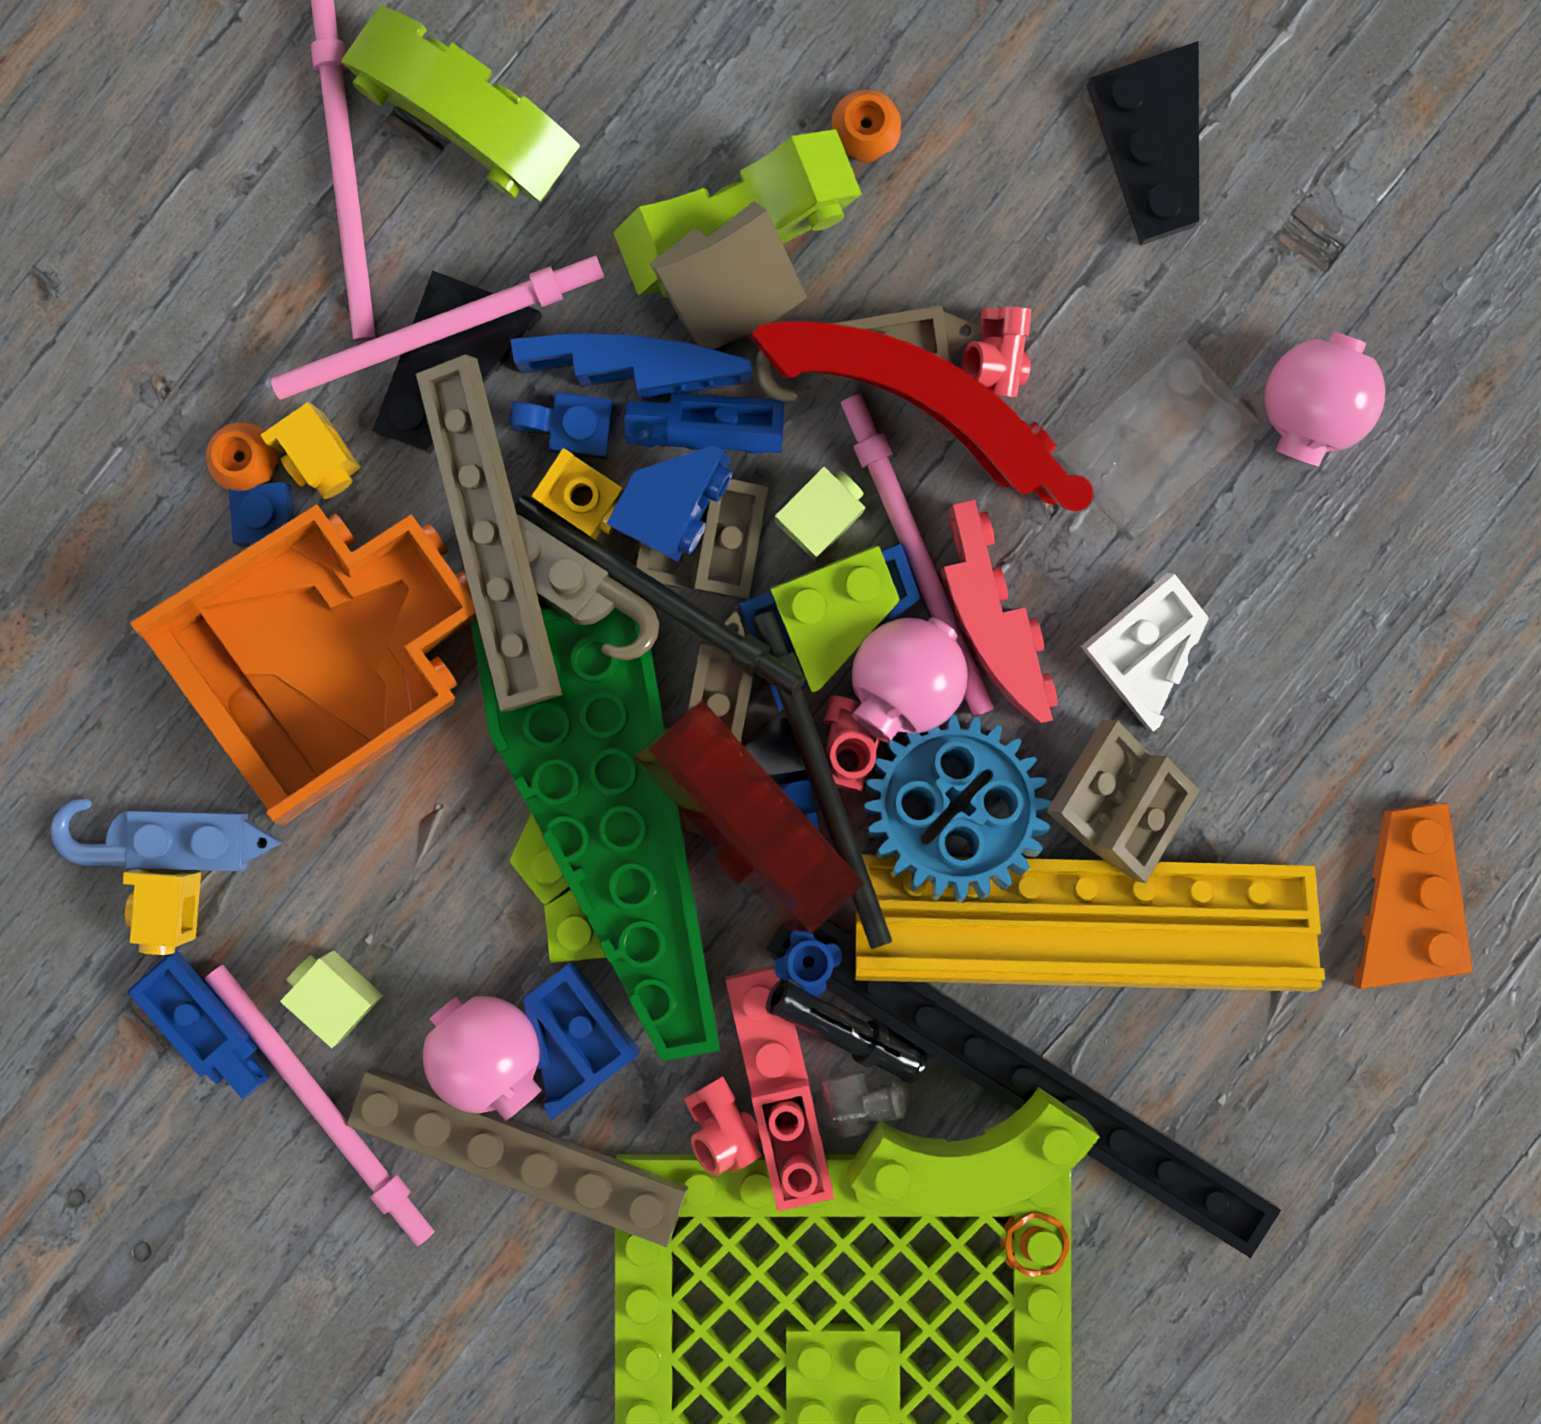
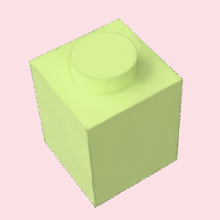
(821, 512)
(330, 996)

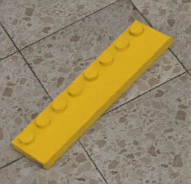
(1104, 929)

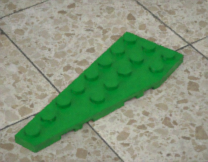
(612, 821)

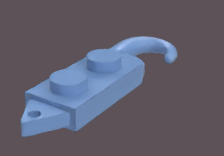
(165, 840)

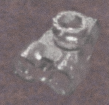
(851, 1105)

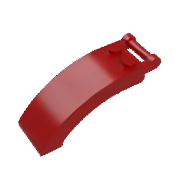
(970, 411)

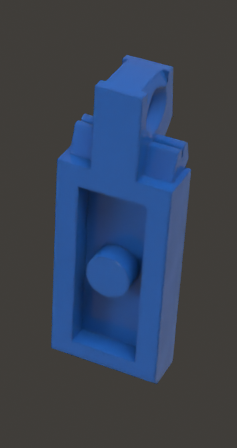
(707, 421)
(199, 1024)

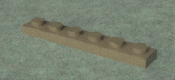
(488, 534)
(519, 1157)

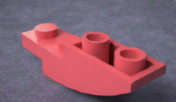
(999, 640)
(779, 1093)

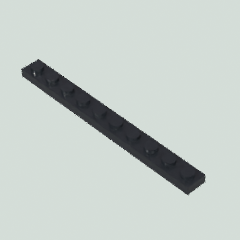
(1016, 1071)

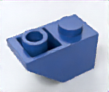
(668, 499)

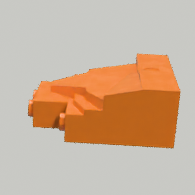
(314, 651)

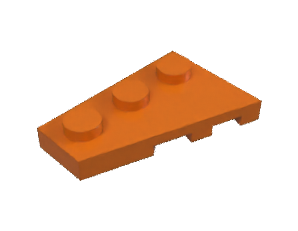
(1417, 902)

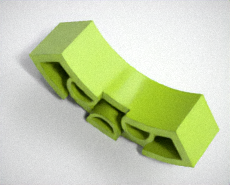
(454, 97)
(797, 183)
(975, 1173)

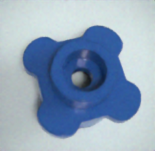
(811, 978)

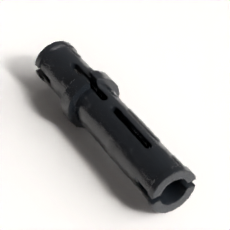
(866, 1041)

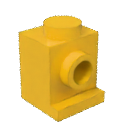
(313, 451)
(558, 487)
(162, 908)

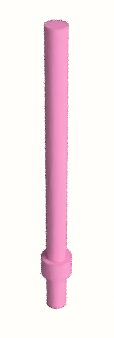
(326, 58)
(544, 287)
(874, 452)
(388, 1192)

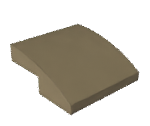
(730, 279)
(726, 552)
(1123, 800)

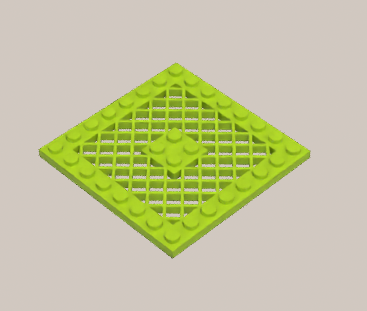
(838, 1368)

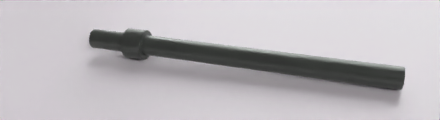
(746, 652)
(824, 785)

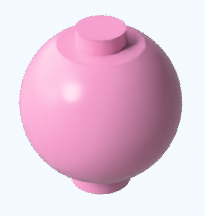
(1324, 397)
(908, 677)
(482, 1056)

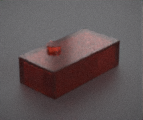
(749, 820)

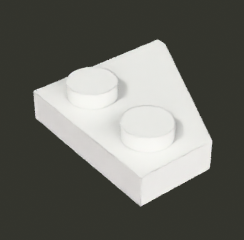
(1149, 647)

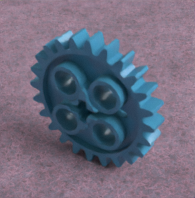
(993, 841)

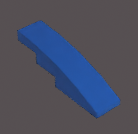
(655, 364)

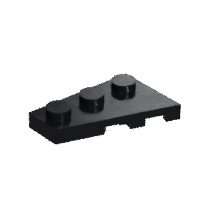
(1153, 138)
(403, 411)

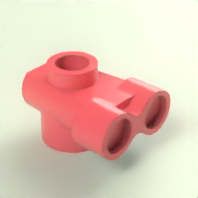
(1000, 357)
(849, 737)
(727, 1135)

